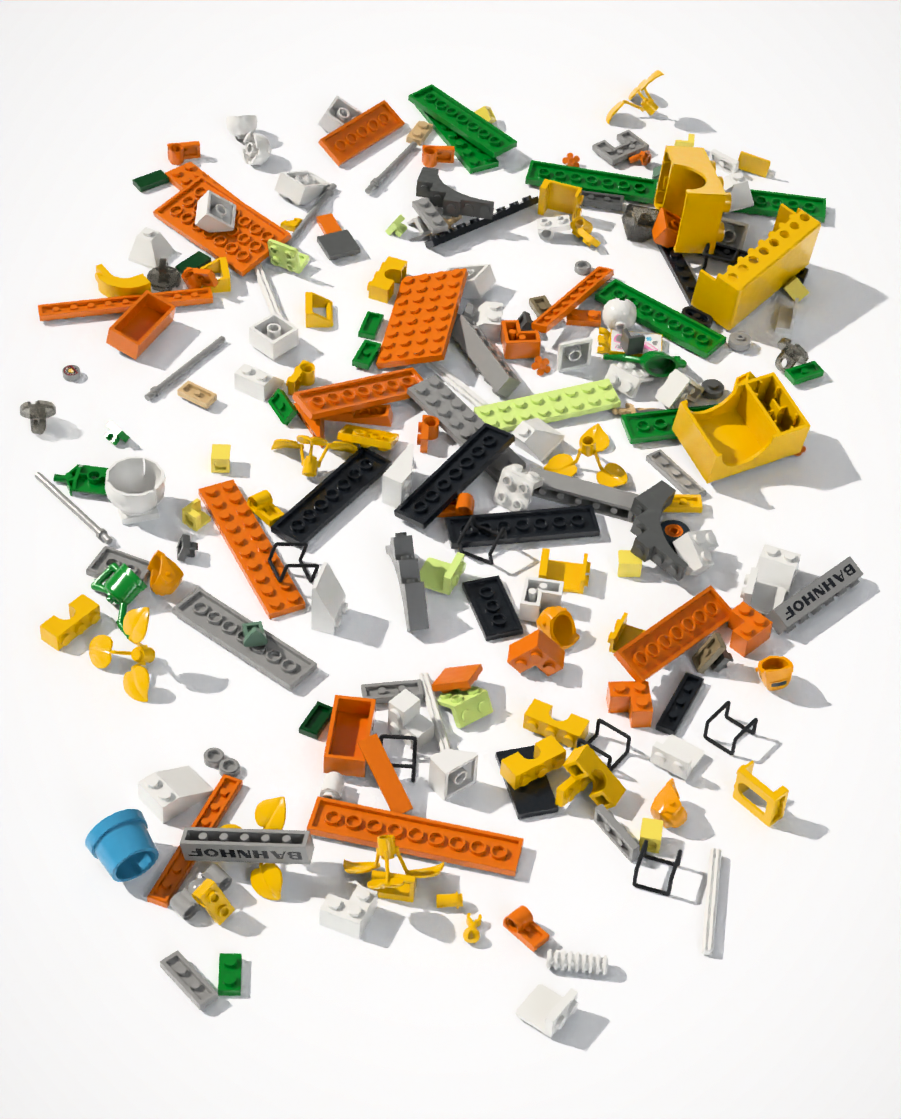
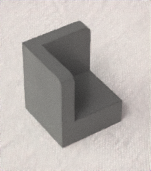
(632, 344)

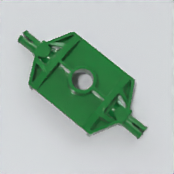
(81, 480)

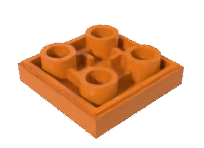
(457, 678)

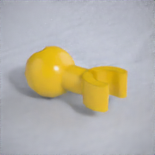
(471, 933)

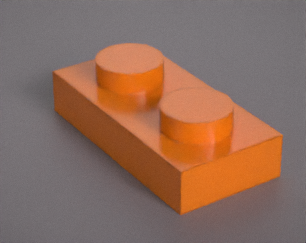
(584, 318)

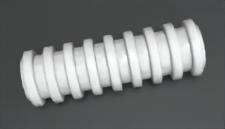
(577, 961)

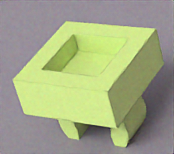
(397, 226)

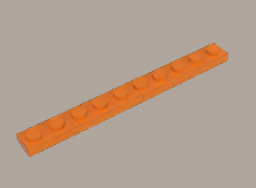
(119, 304)

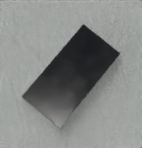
(492, 608)
(535, 797)

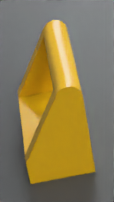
(220, 266)
(315, 320)
(403, 893)

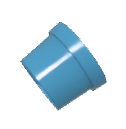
(123, 845)

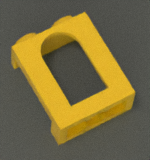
(775, 800)

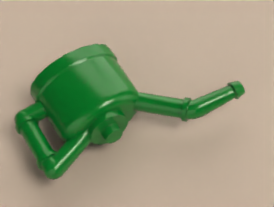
(654, 362)
(120, 588)

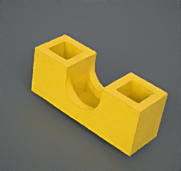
(382, 285)
(60, 632)
(567, 732)
(520, 771)
(606, 787)

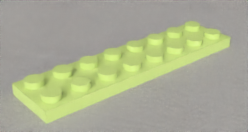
(551, 405)

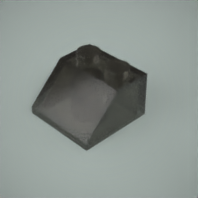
(639, 222)

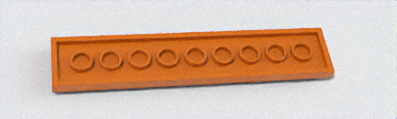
(251, 548)
(416, 836)

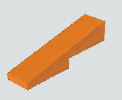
(376, 415)

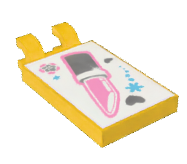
(610, 342)

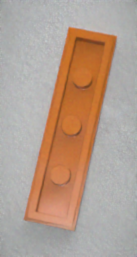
(385, 774)

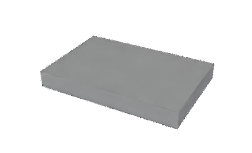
(110, 555)

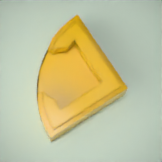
(291, 225)

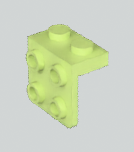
(286, 256)
(442, 575)
(467, 705)

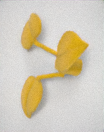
(647, 104)
(590, 443)
(311, 464)
(100, 649)
(386, 850)
(268, 878)

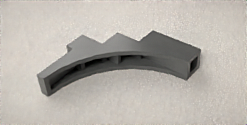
(453, 203)
(647, 527)
(411, 587)

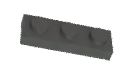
(602, 200)

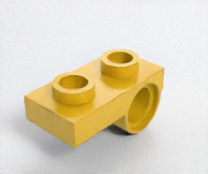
(584, 231)
(303, 375)
(263, 507)
(213, 900)

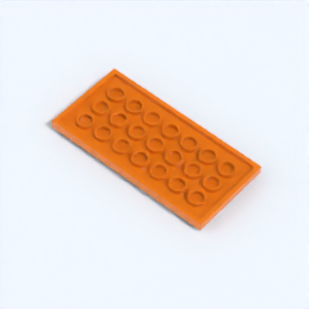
(242, 247)
(422, 318)

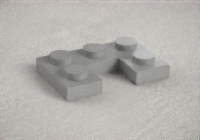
(630, 146)

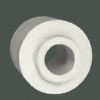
(332, 786)

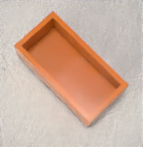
(141, 324)
(350, 722)

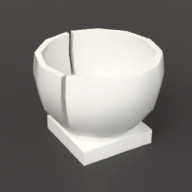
(132, 491)

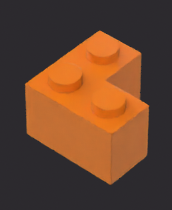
(519, 343)
(748, 628)
(536, 651)
(631, 698)

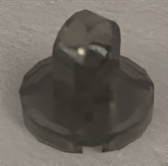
(164, 277)
(791, 353)
(37, 414)

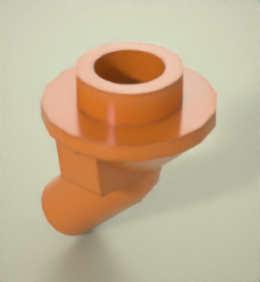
(643, 156)

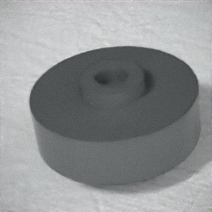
(713, 389)

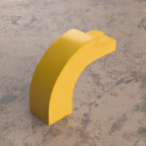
(114, 286)

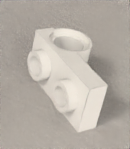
(547, 226)

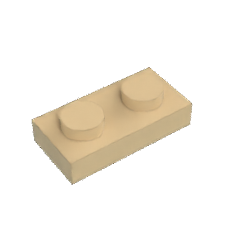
(419, 132)
(197, 394)

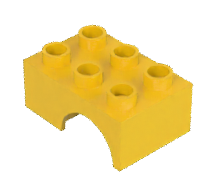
(694, 193)
(744, 430)

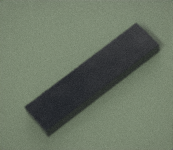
(679, 704)

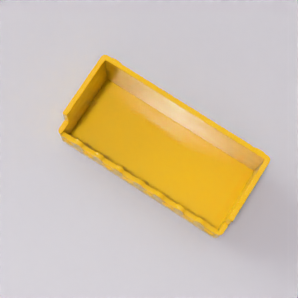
(761, 272)

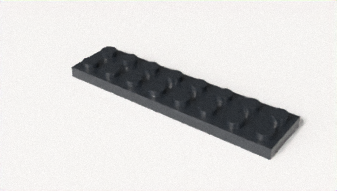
(454, 476)
(331, 496)
(525, 526)

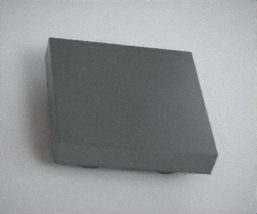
(338, 245)

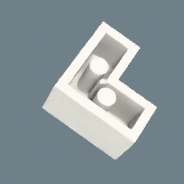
(678, 389)
(695, 550)
(537, 595)
(405, 719)
(350, 915)

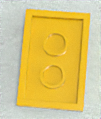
(368, 437)

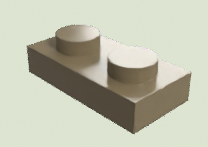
(539, 304)
(709, 652)

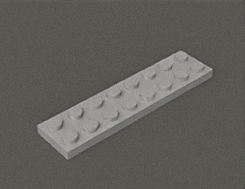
(456, 418)
(225, 627)

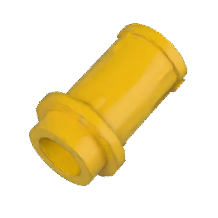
(449, 900)

